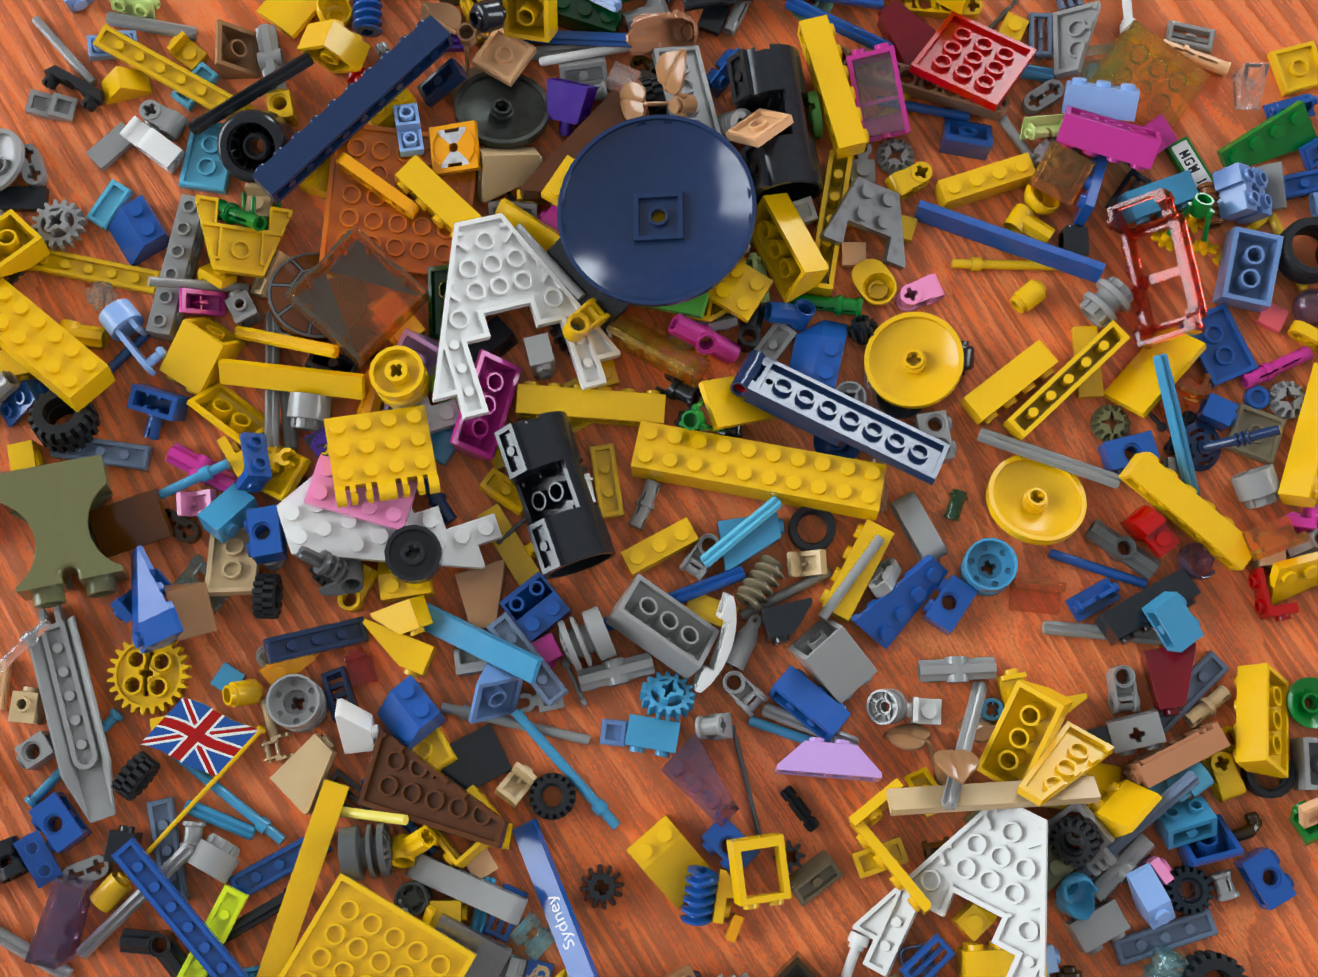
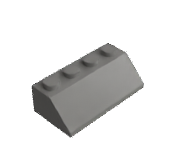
(663, 626)

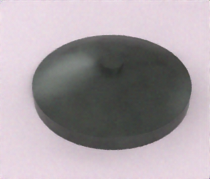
(503, 114)

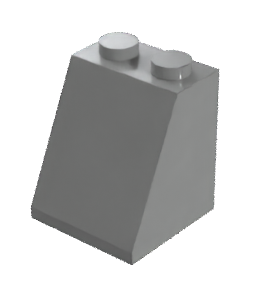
(833, 659)

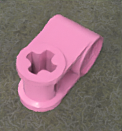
(923, 292)

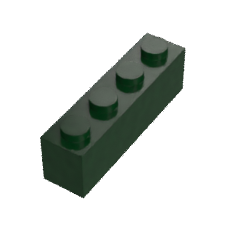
(588, 17)

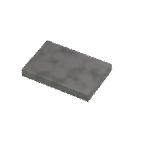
(490, 954)

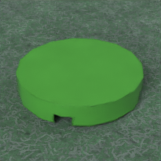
(814, 114)

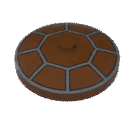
(283, 313)

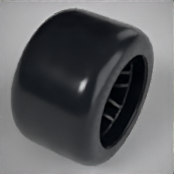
(239, 140)

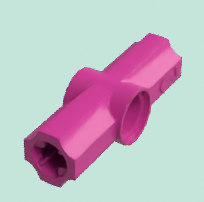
(693, 332)
(190, 462)

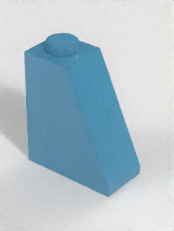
(753, 544)

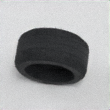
(1288, 262)

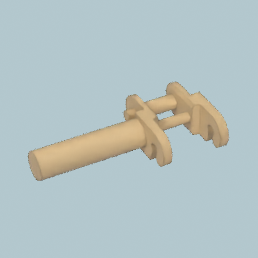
(274, 737)

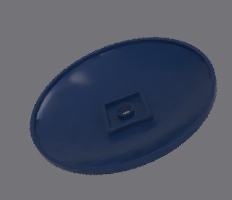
(649, 169)

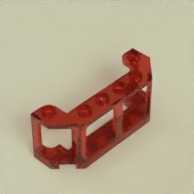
(1187, 269)

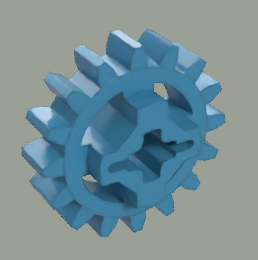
(667, 696)

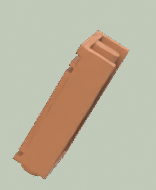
(1176, 755)

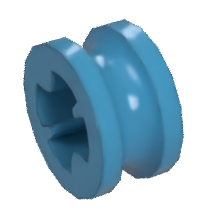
(998, 710)

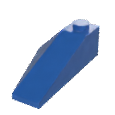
(153, 618)

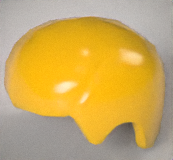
(334, 9)

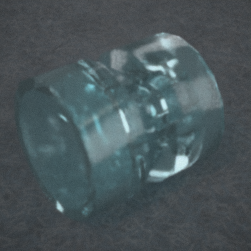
(540, 943)
(1165, 963)

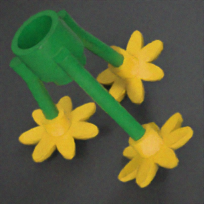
(1193, 213)

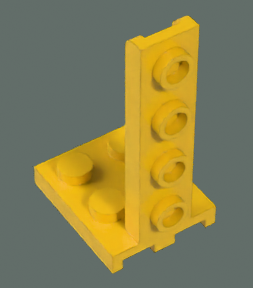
(870, 814)

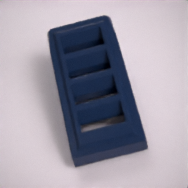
(331, 697)

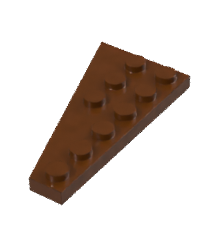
(411, 786)

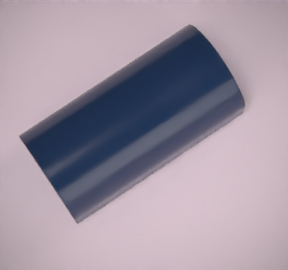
(442, 82)

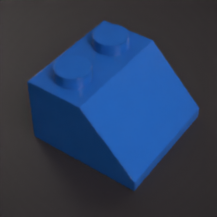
(138, 231)
(410, 713)

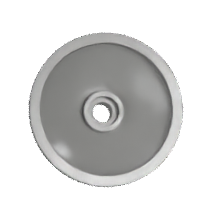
(11, 157)

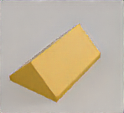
(227, 411)

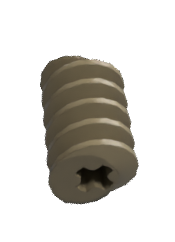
(759, 582)

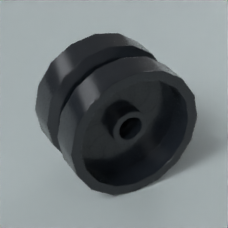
(411, 539)

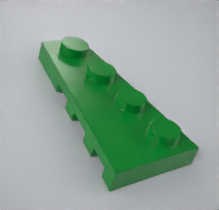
(1272, 138)

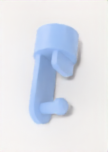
(122, 322)

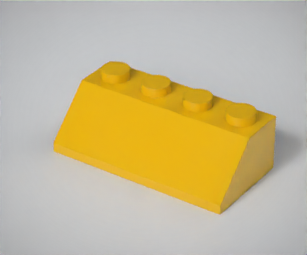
(787, 247)
(1261, 721)
(1023, 731)

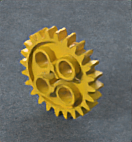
(172, 675)

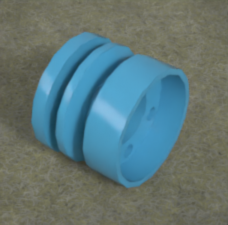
(995, 555)

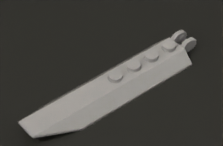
(74, 716)

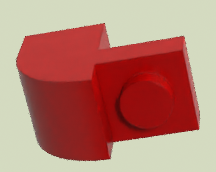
(1149, 526)

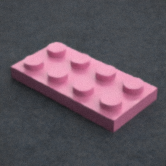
(388, 514)

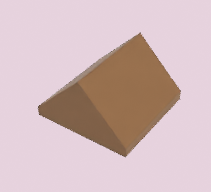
(235, 51)
(192, 607)

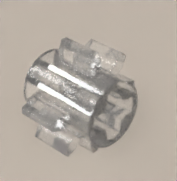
(101, 295)

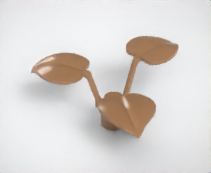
(451, 20)
(671, 74)
(956, 764)

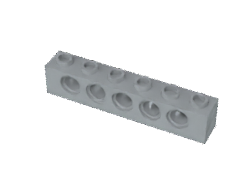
(179, 262)

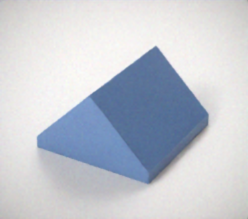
(494, 694)

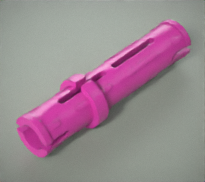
(1267, 371)

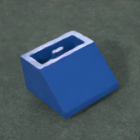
(535, 607)

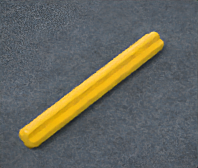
(287, 341)

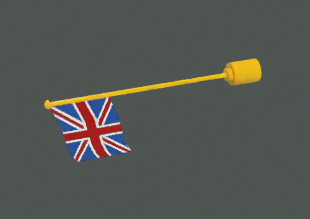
(199, 740)

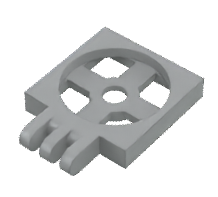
(1104, 856)

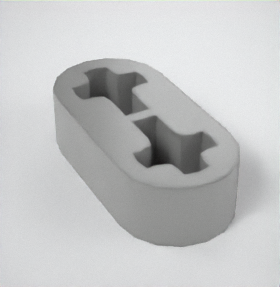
(1040, 93)
(37, 164)
(885, 577)
(88, 863)

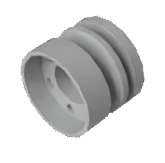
(586, 638)
(283, 705)

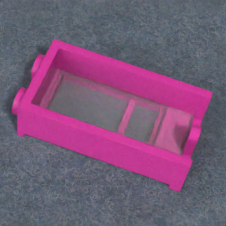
(879, 91)

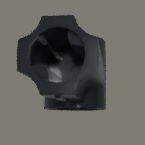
(753, 329)

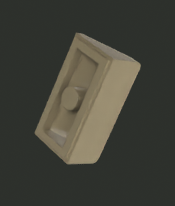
(814, 877)

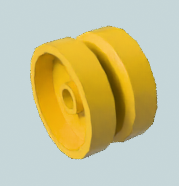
(399, 377)

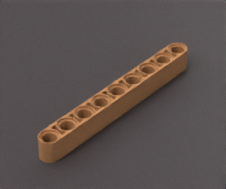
(938, 94)

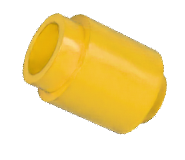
(1028, 296)
(242, 693)

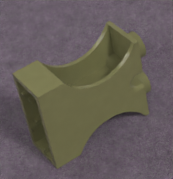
(57, 507)

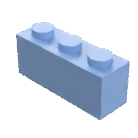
(1102, 98)

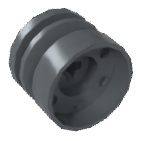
(365, 852)

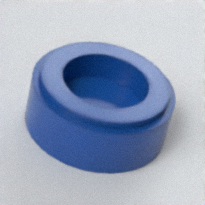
(1256, 397)

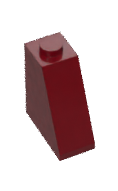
(904, 30)
(1169, 678)

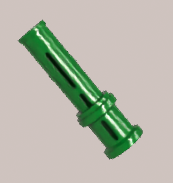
(232, 214)
(837, 304)

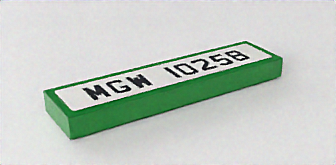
(1186, 158)

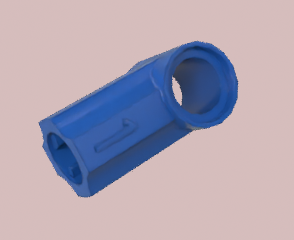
(795, 315)

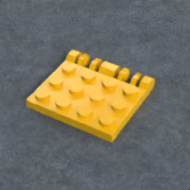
(380, 452)

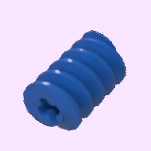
(367, 17)
(700, 895)

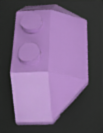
(829, 760)

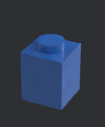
(1217, 412)

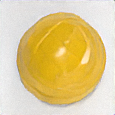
(1039, 201)

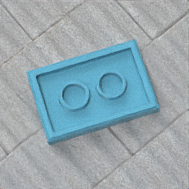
(202, 166)

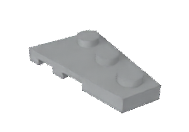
(1072, 37)

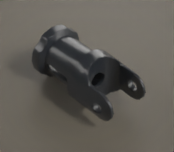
(680, 391)

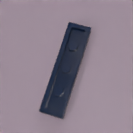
(315, 640)

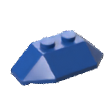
(819, 351)

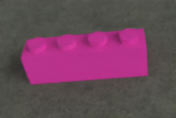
(1109, 138)
(498, 383)

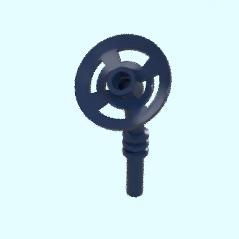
(1214, 447)

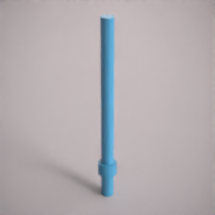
(204, 474)
(598, 805)
(261, 824)

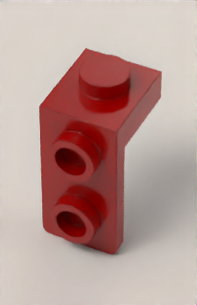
(1263, 601)

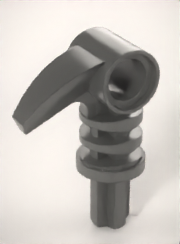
(347, 574)

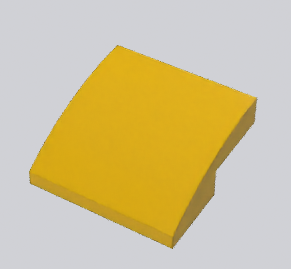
(288, 15)

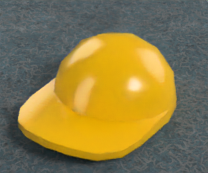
(874, 282)

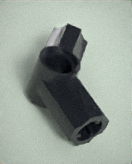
(145, 942)

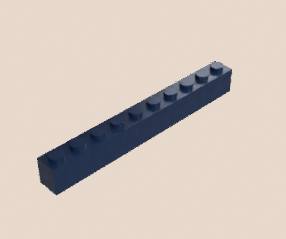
(352, 109)

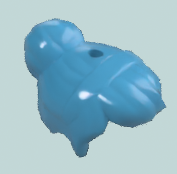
(1076, 896)

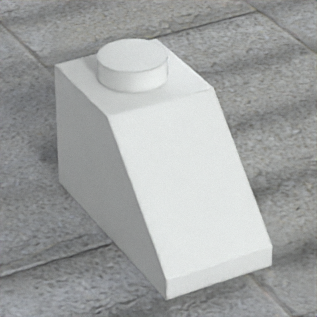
(355, 727)

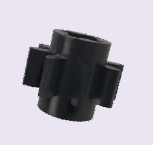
(861, 329)
(796, 855)

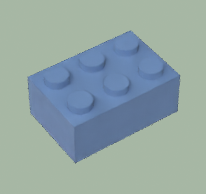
(1248, 269)

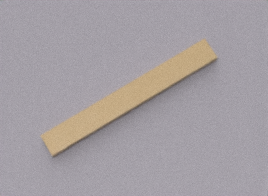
(985, 797)

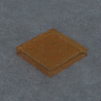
(1061, 173)

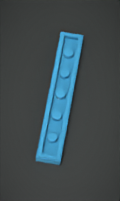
(483, 644)

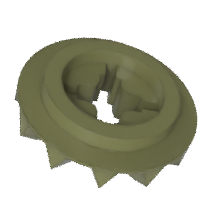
(1102, 430)

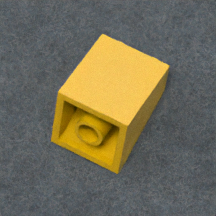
(196, 353)

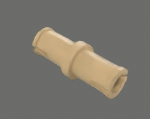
(1207, 706)

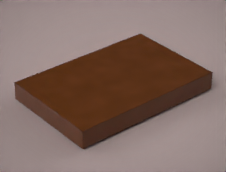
(130, 523)

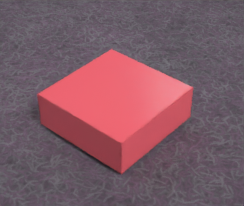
(1272, 318)

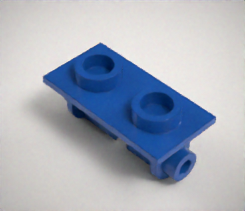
(719, 79)
(1274, 108)
(1093, 599)
(38, 858)

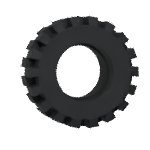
(66, 436)
(1206, 961)

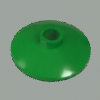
(1295, 701)

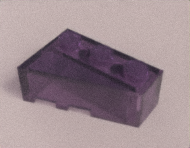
(61, 922)

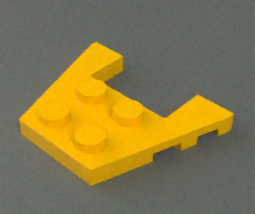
(240, 248)

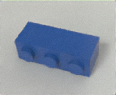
(809, 704)

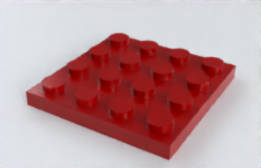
(973, 61)

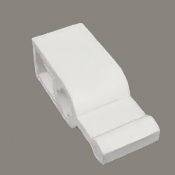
(153, 144)

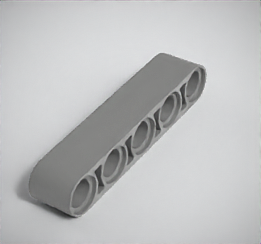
(468, 888)

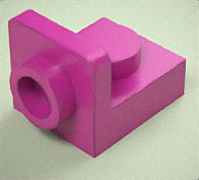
(1306, 521)

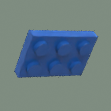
(1225, 350)

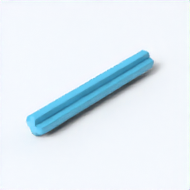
(741, 531)

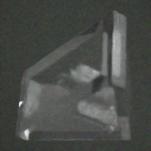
(1249, 85)

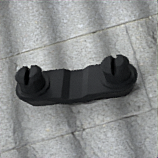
(56, 75)

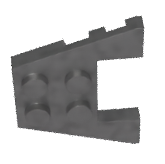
(874, 211)

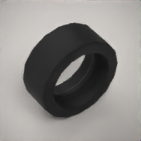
(800, 543)
(1280, 790)

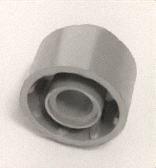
(308, 410)
(1257, 486)
(215, 857)

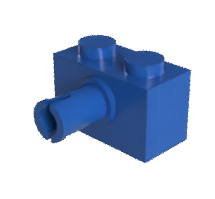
(158, 405)

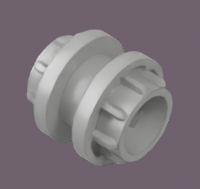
(1106, 302)

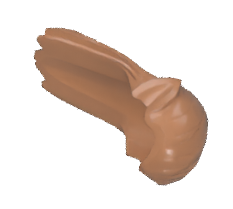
(661, 31)

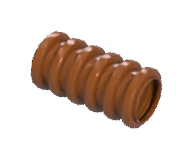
(1209, 188)

